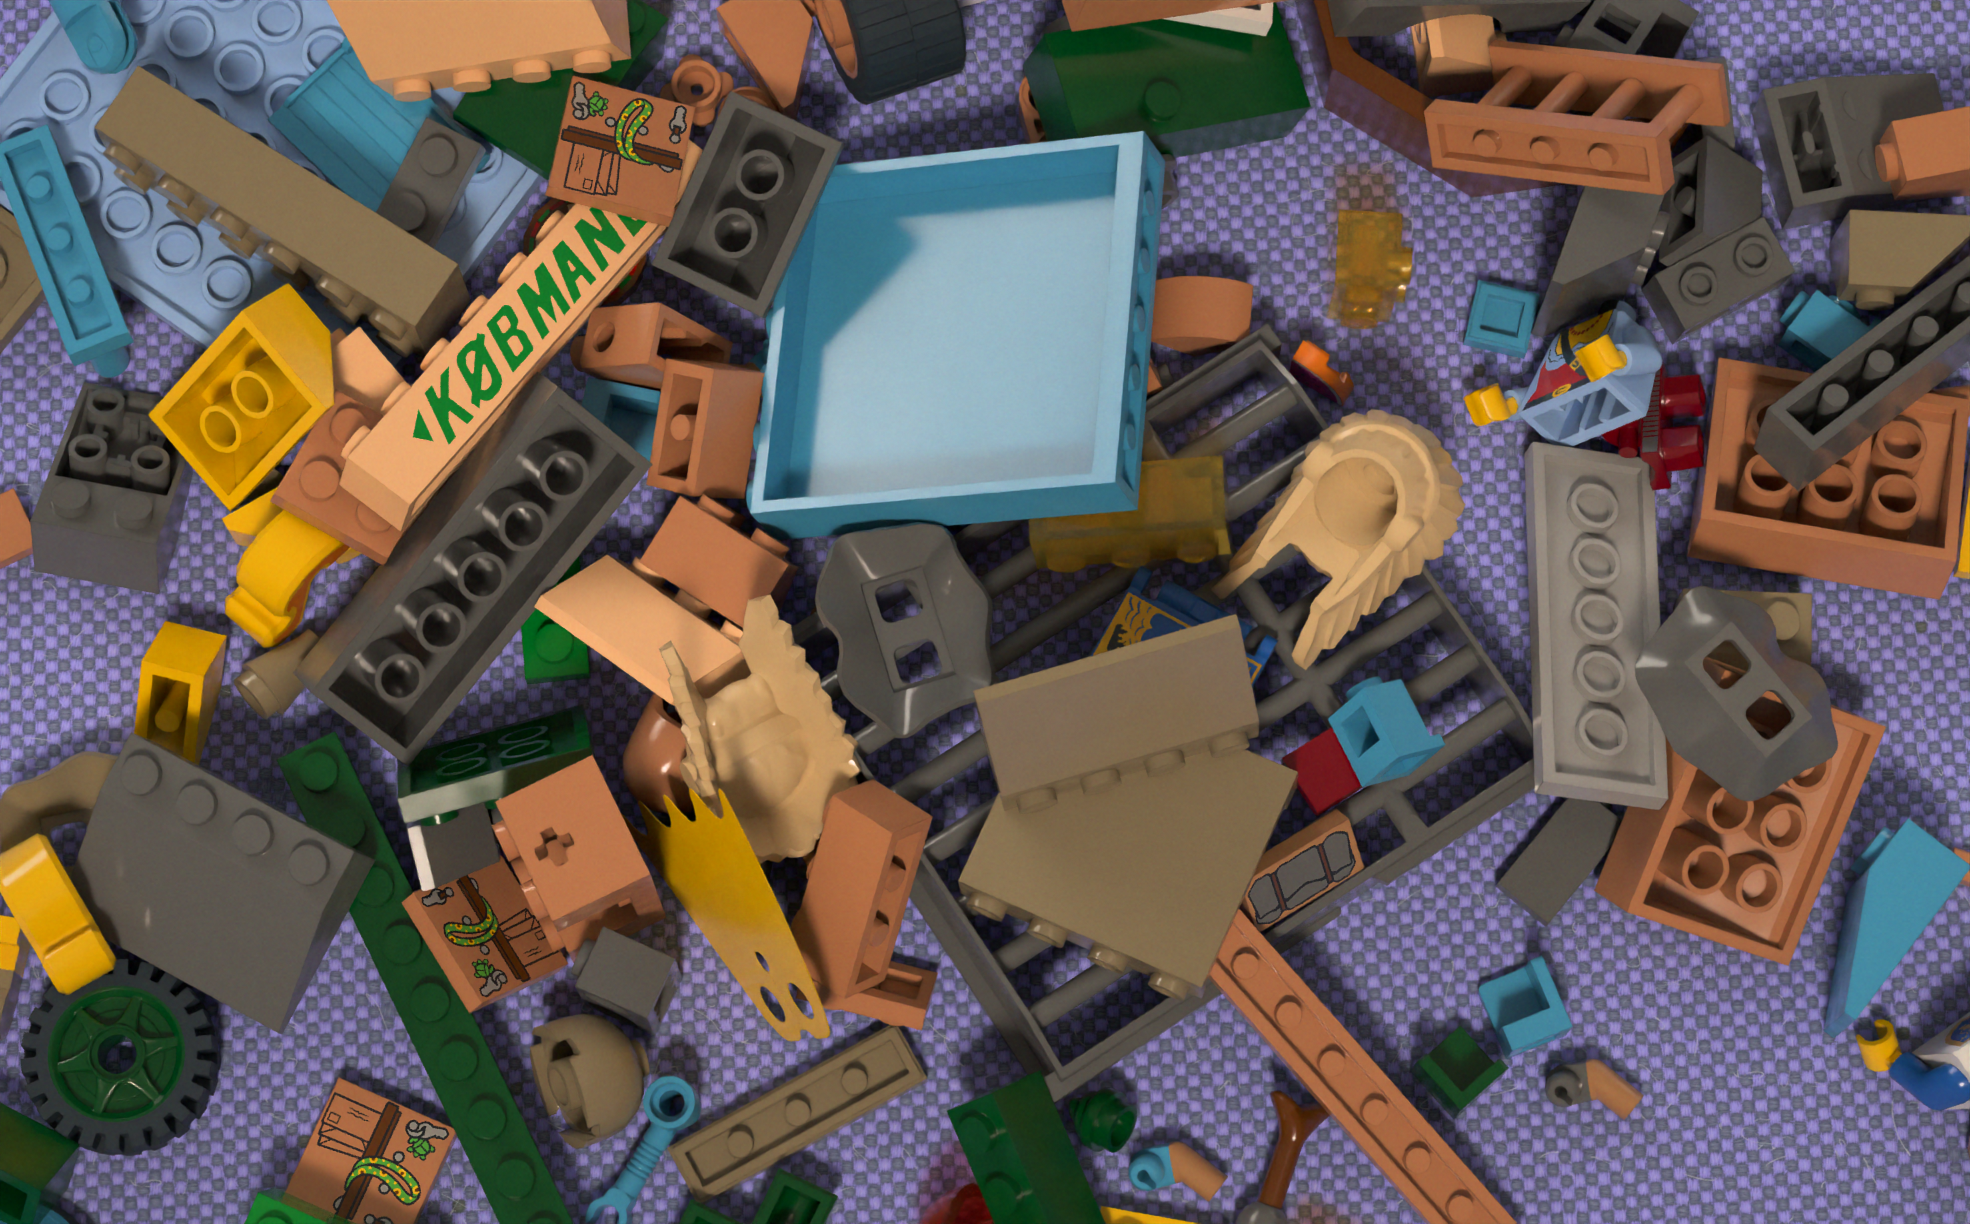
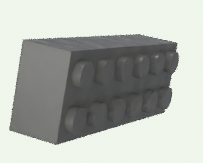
(472, 569)

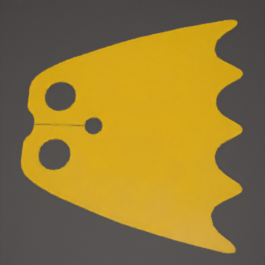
(733, 905)

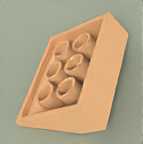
(469, 43)

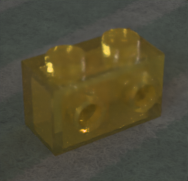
(1367, 268)

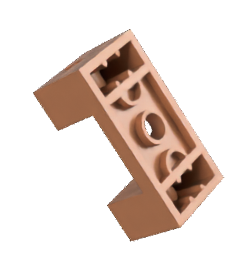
(576, 858)

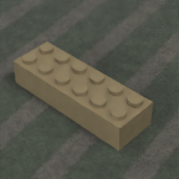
(282, 215)

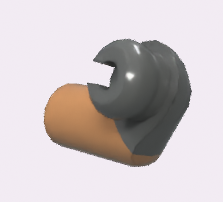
(1591, 1081)

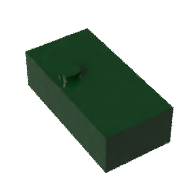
(1173, 79)

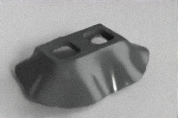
(953, 618)
(1710, 722)

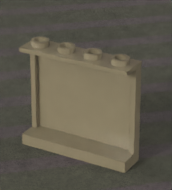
(1136, 870)

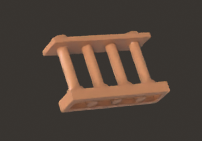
(1570, 147)

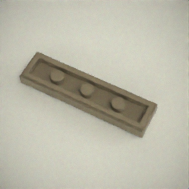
(797, 1114)

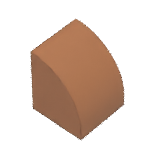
(1201, 313)

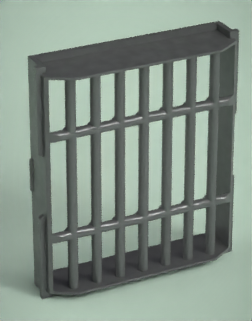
(951, 917)

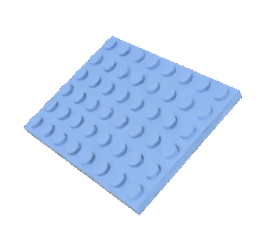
(243, 67)

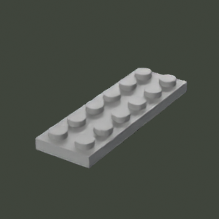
(1589, 619)

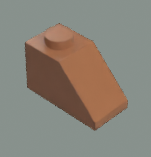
(773, 44)

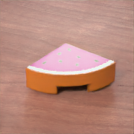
(1311, 369)

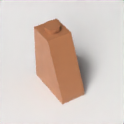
(1927, 155)

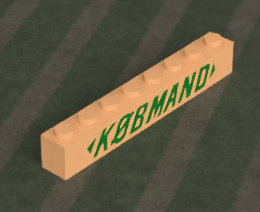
(495, 355)

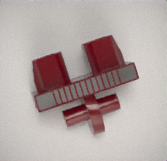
(1660, 443)

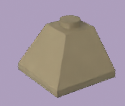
(1891, 255)

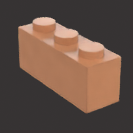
(859, 886)

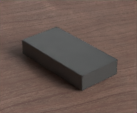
(1560, 858)

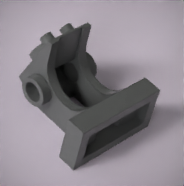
(1645, 24)

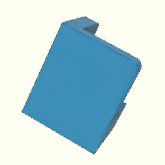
(625, 411)
(1525, 1008)

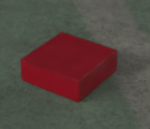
(1323, 772)

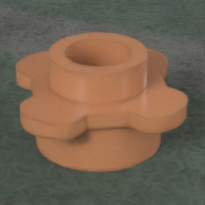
(696, 72)

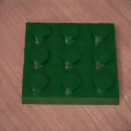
(490, 765)

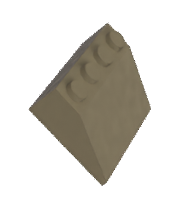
(1119, 715)

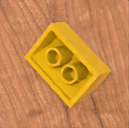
(251, 395)

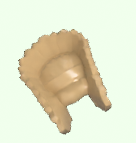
(1361, 511)
(765, 739)

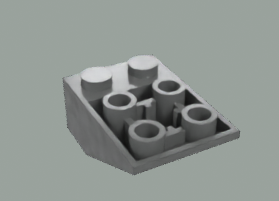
(1823, 141)
(111, 494)

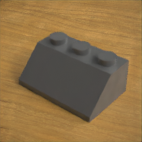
(748, 204)
(1602, 253)

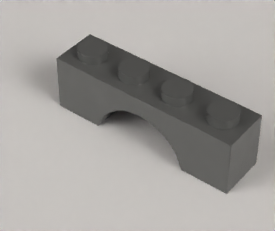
(1388, 17)

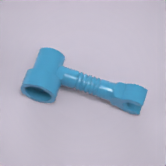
(655, 1141)

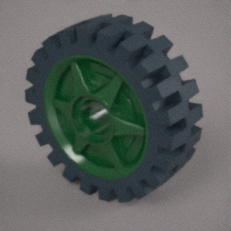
(150, 1100)

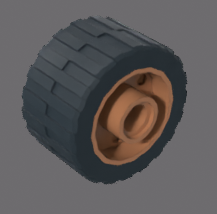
(892, 43)

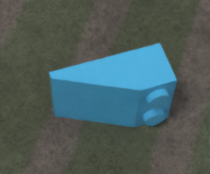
(1886, 909)

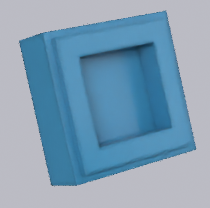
(1501, 319)

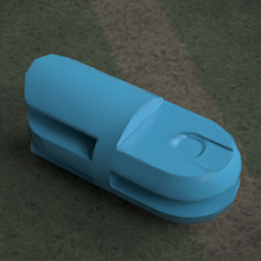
(98, 33)

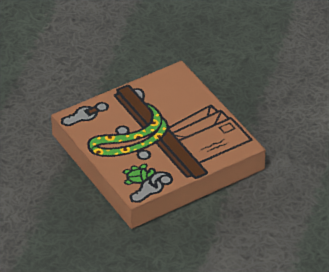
(620, 151)
(484, 935)
(371, 1158)

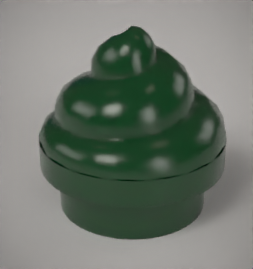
(1103, 1119)

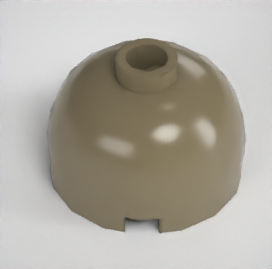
(590, 1075)

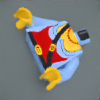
(1586, 384)

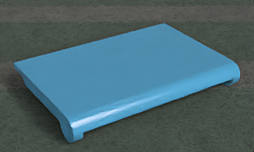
(354, 127)

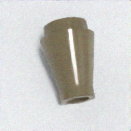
(269, 679)

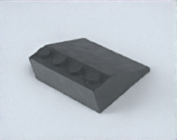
(213, 882)

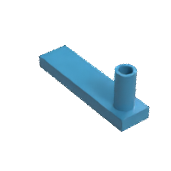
(64, 252)

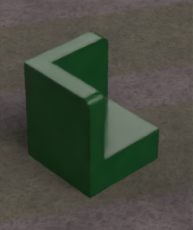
(1457, 1072)

